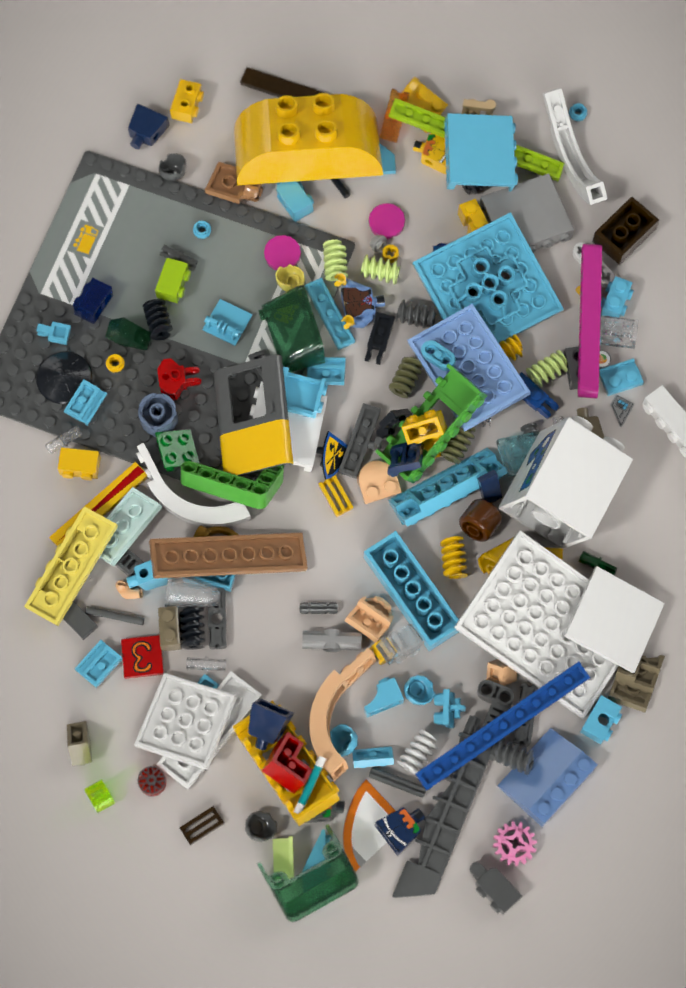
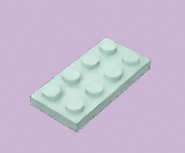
(132, 517)

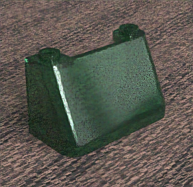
(294, 329)

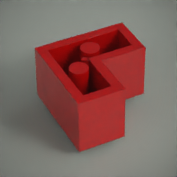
(284, 765)

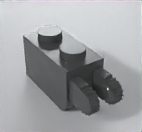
(494, 887)

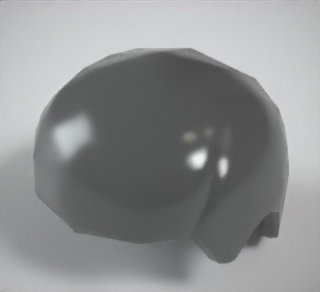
(173, 167)
(260, 826)

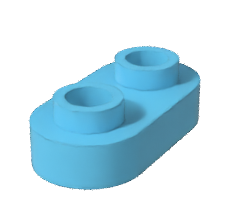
(439, 356)

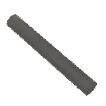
(115, 615)

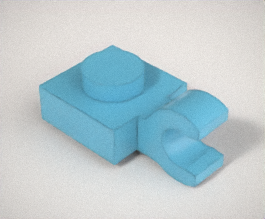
(56, 332)

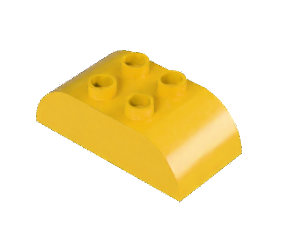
(306, 140)

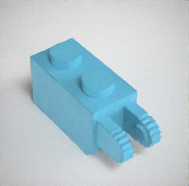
(294, 199)

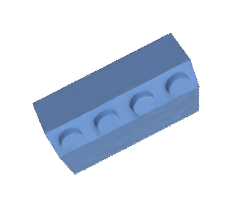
(554, 777)

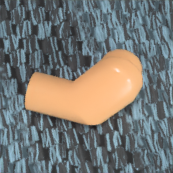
(126, 592)

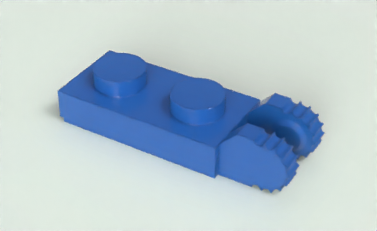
(538, 398)

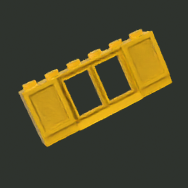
(324, 792)

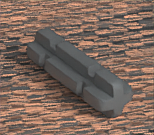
(318, 607)

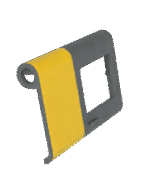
(261, 440)

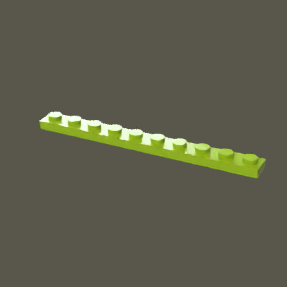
(434, 124)

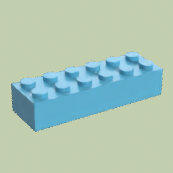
(412, 590)

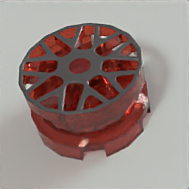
(152, 781)

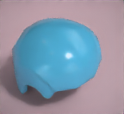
(419, 690)
(344, 739)

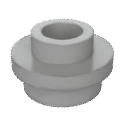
(378, 243)

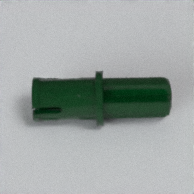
(593, 561)

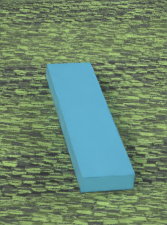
(329, 313)

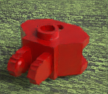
(173, 379)

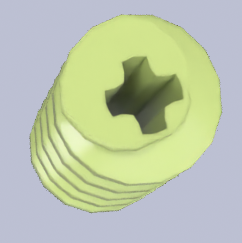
(333, 259)
(380, 269)
(547, 368)

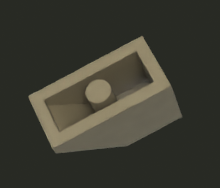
(79, 743)

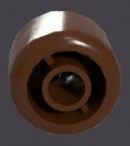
(480, 520)

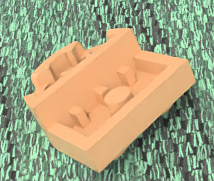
(376, 482)
(371, 617)

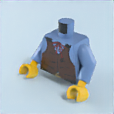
(357, 302)

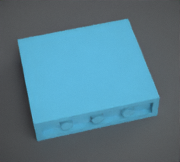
(480, 150)

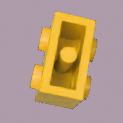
(186, 101)
(424, 427)

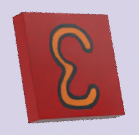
(142, 657)

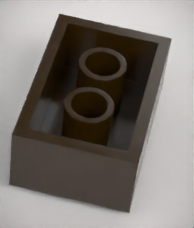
(625, 230)

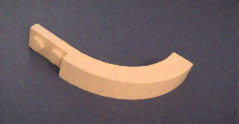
(323, 707)

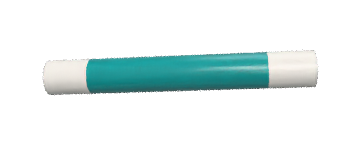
(310, 785)

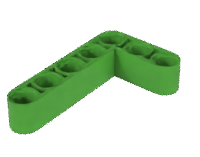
(233, 487)

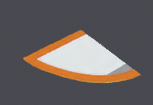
(360, 835)

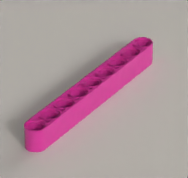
(589, 321)

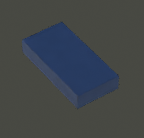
(490, 486)

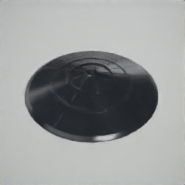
(62, 375)

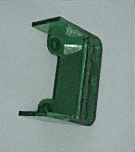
(315, 885)

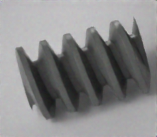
(416, 314)
(512, 756)

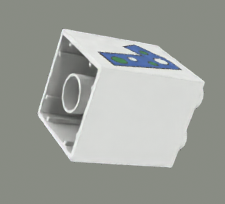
(566, 482)

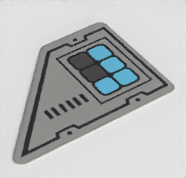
(621, 408)

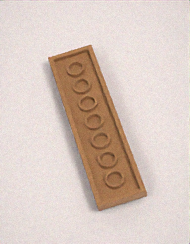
(227, 555)

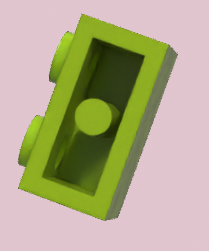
(172, 280)

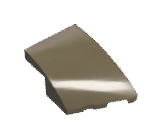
(636, 688)

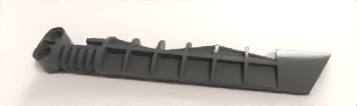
(450, 811)

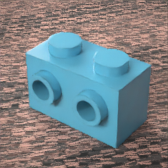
(618, 293)

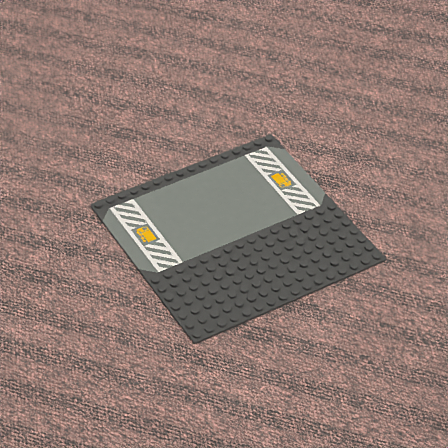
(114, 232)

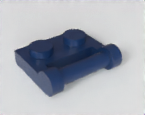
(410, 459)

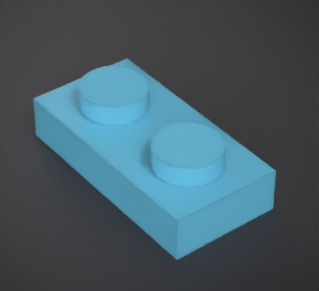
(373, 757)

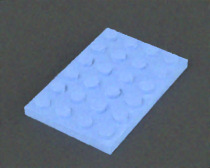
(477, 358)

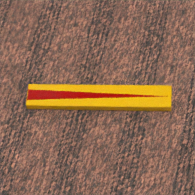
(107, 498)

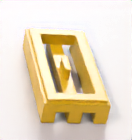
(329, 482)

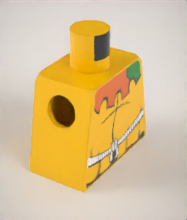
(432, 152)

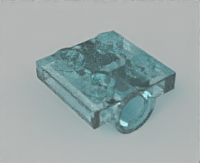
(514, 451)

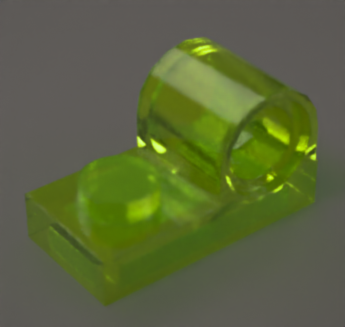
(99, 796)

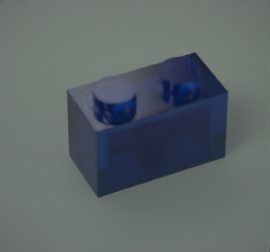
(92, 300)

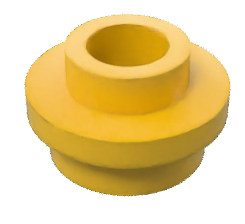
(115, 358)

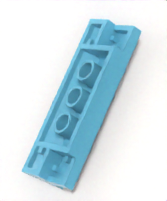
(444, 487)

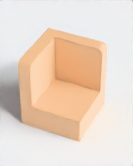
(500, 673)

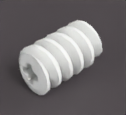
(418, 751)

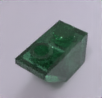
(128, 334)

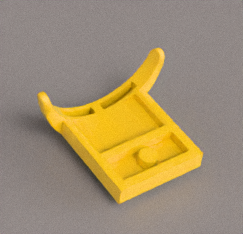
(424, 97)

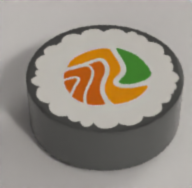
(604, 360)

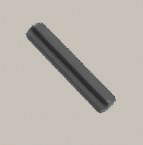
(397, 782)

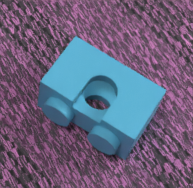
(606, 709)

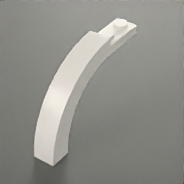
(579, 174)
(195, 514)

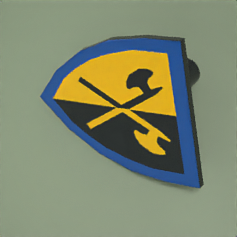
(332, 454)

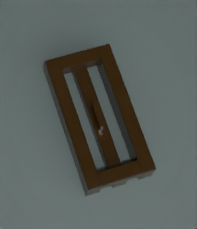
(216, 816)

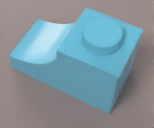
(387, 697)

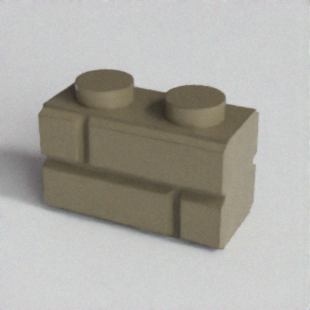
(169, 628)

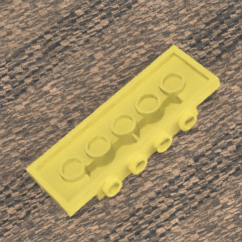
(70, 566)

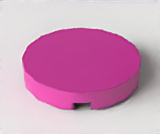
(387, 220)
(282, 251)

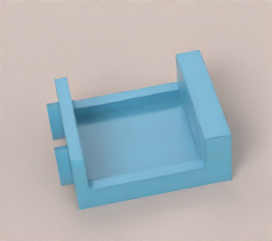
(304, 394)

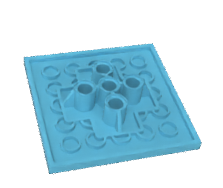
(500, 249)

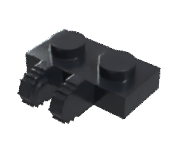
(390, 421)

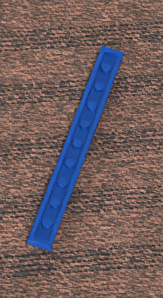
(502, 726)

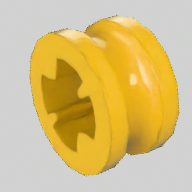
(392, 248)

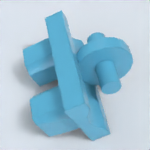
(451, 708)

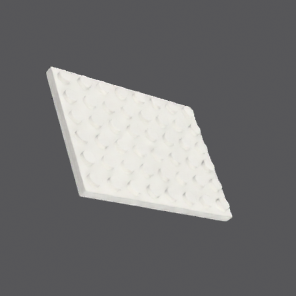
(524, 618)

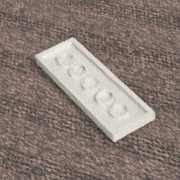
(246, 695)

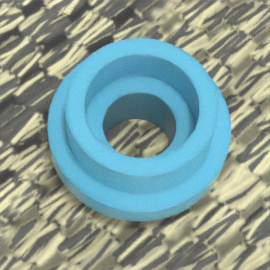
(578, 107)
(202, 225)

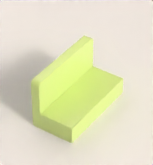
(284, 856)

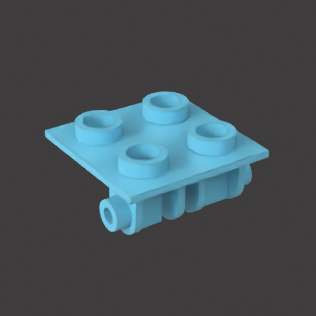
(227, 322)

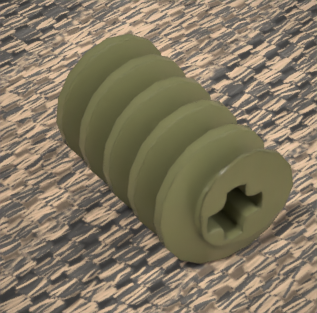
(404, 376)
(457, 444)

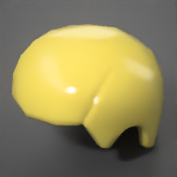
(289, 277)

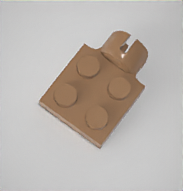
(224, 185)

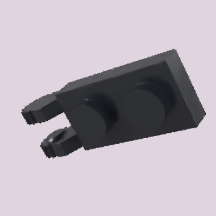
(379, 336)

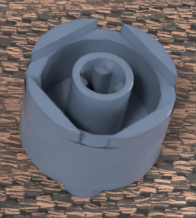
(161, 405)

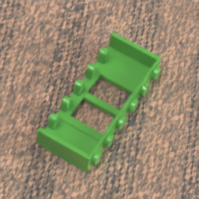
(460, 396)

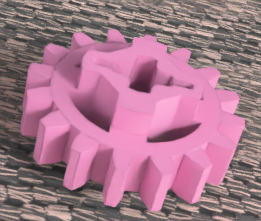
(505, 841)

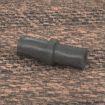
(168, 252)

